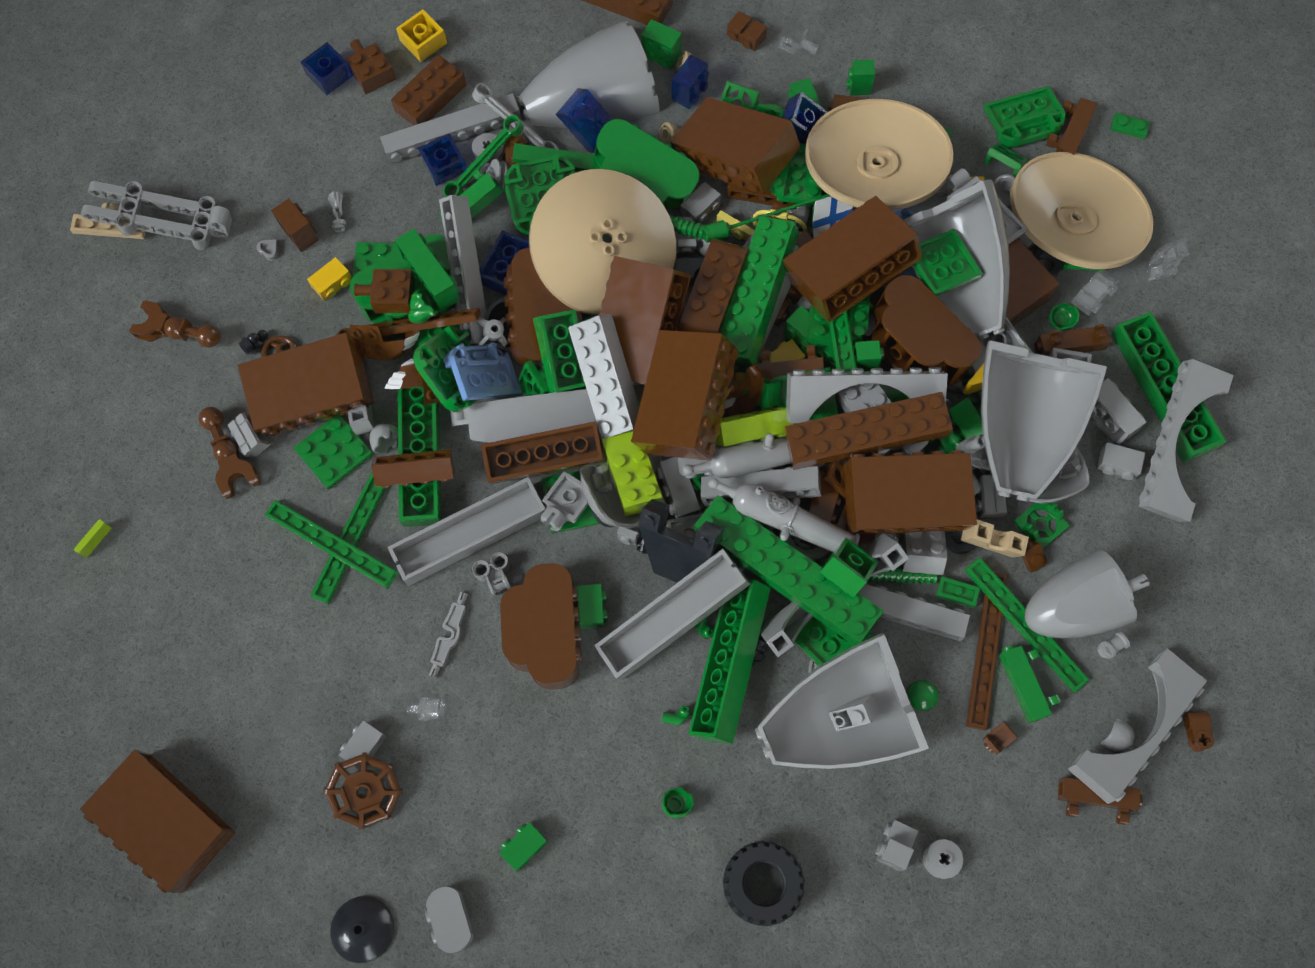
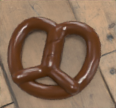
(279, 346)

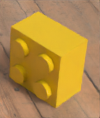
(421, 35)

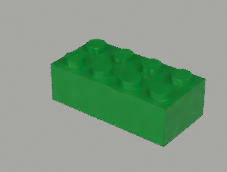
(428, 270)
(558, 351)

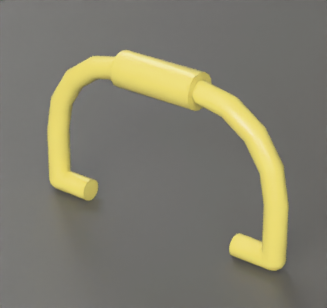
(784, 215)

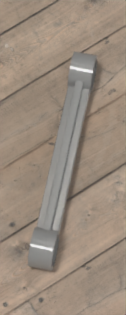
(483, 95)

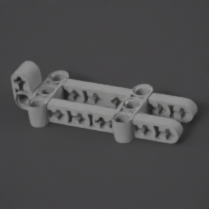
(217, 217)

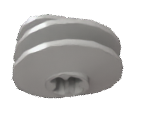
(481, 142)
(498, 170)
(932, 856)

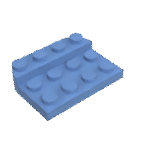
(482, 372)

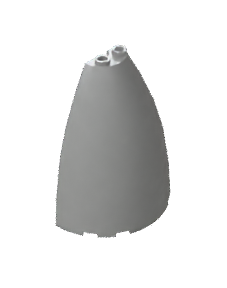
(607, 65)
(980, 225)
(1033, 415)
(803, 735)

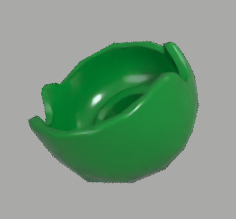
(1063, 317)
(922, 695)
(677, 803)

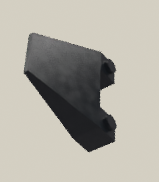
(672, 552)

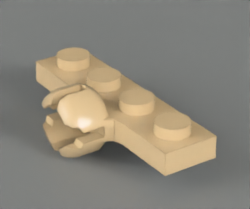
(83, 226)

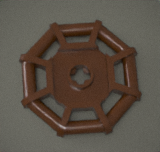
(366, 779)

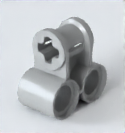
(494, 575)

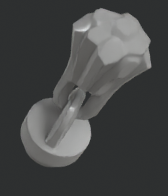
(335, 199)

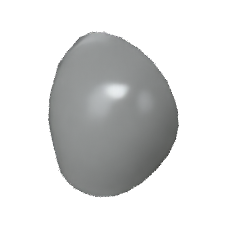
(1069, 481)
(603, 496)

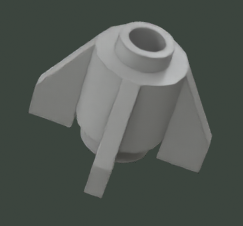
(489, 334)

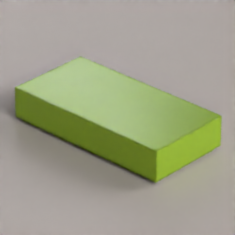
(92, 538)

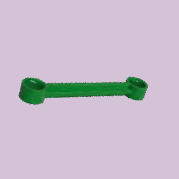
(486, 155)

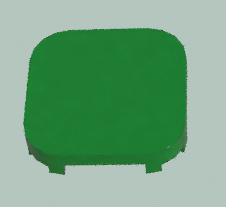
(528, 183)
(430, 365)

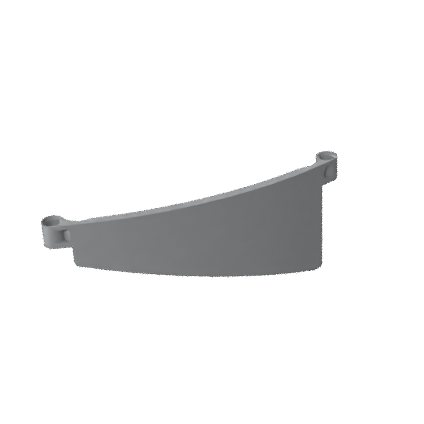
(531, 415)

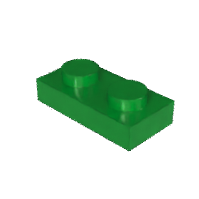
(1129, 125)
(957, 592)

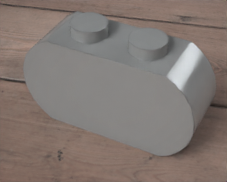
(449, 920)

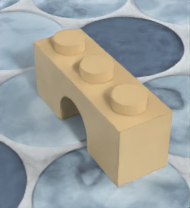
(1005, 543)

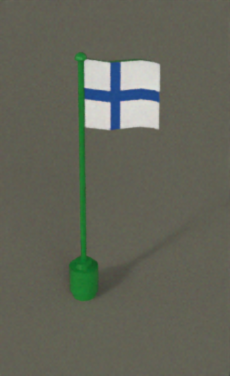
(825, 213)

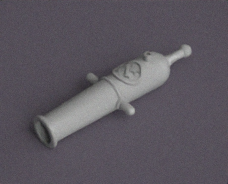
(744, 458)
(783, 515)

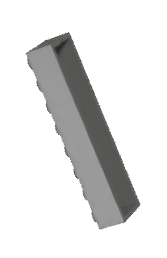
(467, 531)
(672, 614)

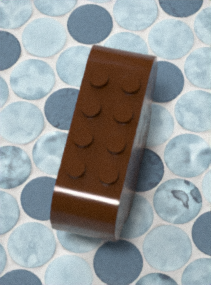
(713, 288)
(526, 300)
(922, 331)
(542, 626)

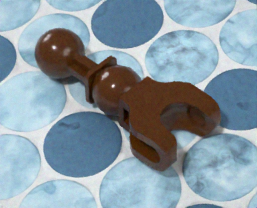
(162, 325)
(226, 451)

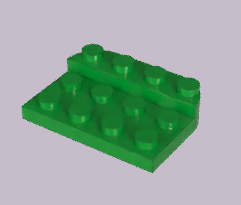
(1026, 117)
(795, 181)
(819, 328)

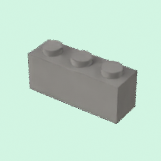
(677, 489)

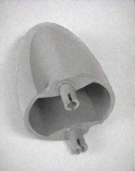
(1084, 599)

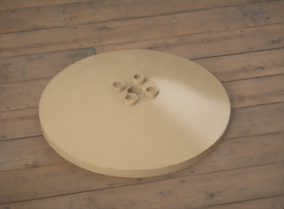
(901, 137)
(1110, 210)
(570, 228)

